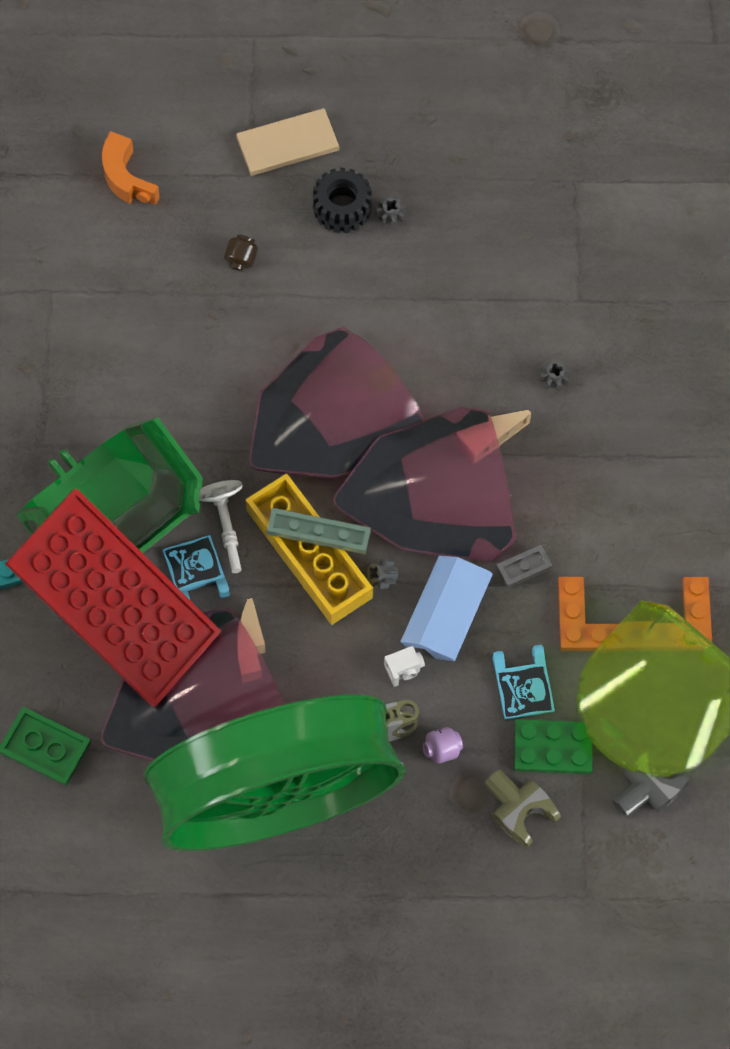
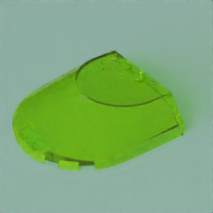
(656, 693)

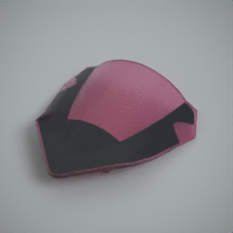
(328, 408)
(435, 488)
(217, 688)

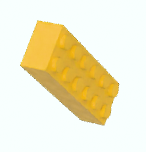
(323, 571)

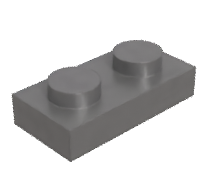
(524, 566)

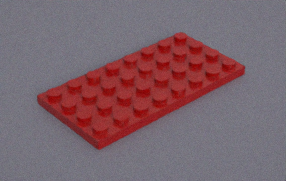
(113, 597)

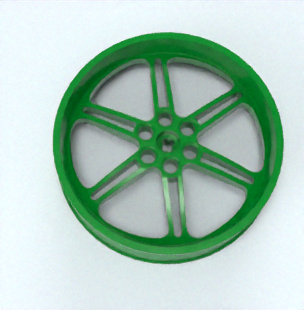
(273, 772)

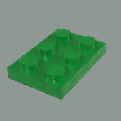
(44, 746)
(552, 747)

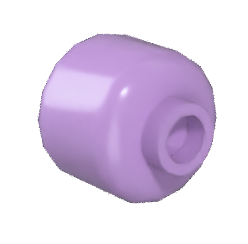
(442, 745)

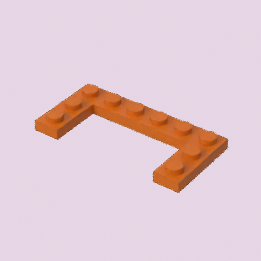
(579, 636)

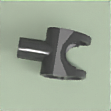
(645, 788)

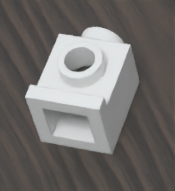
(403, 665)

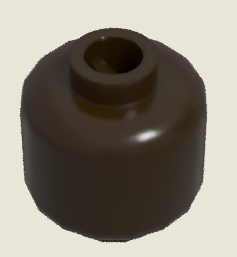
(241, 252)

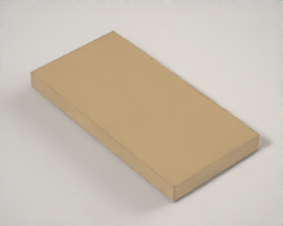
(287, 142)

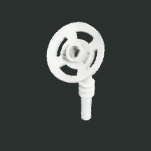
(219, 494)

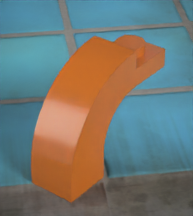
(115, 156)

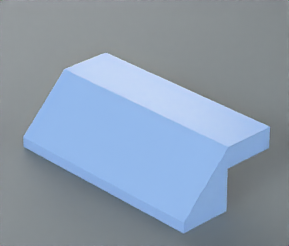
(447, 607)

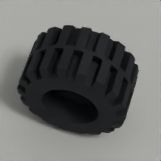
(346, 184)

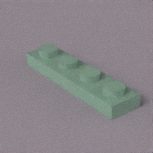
(318, 531)

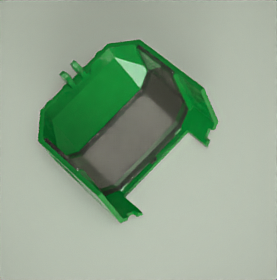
(132, 478)

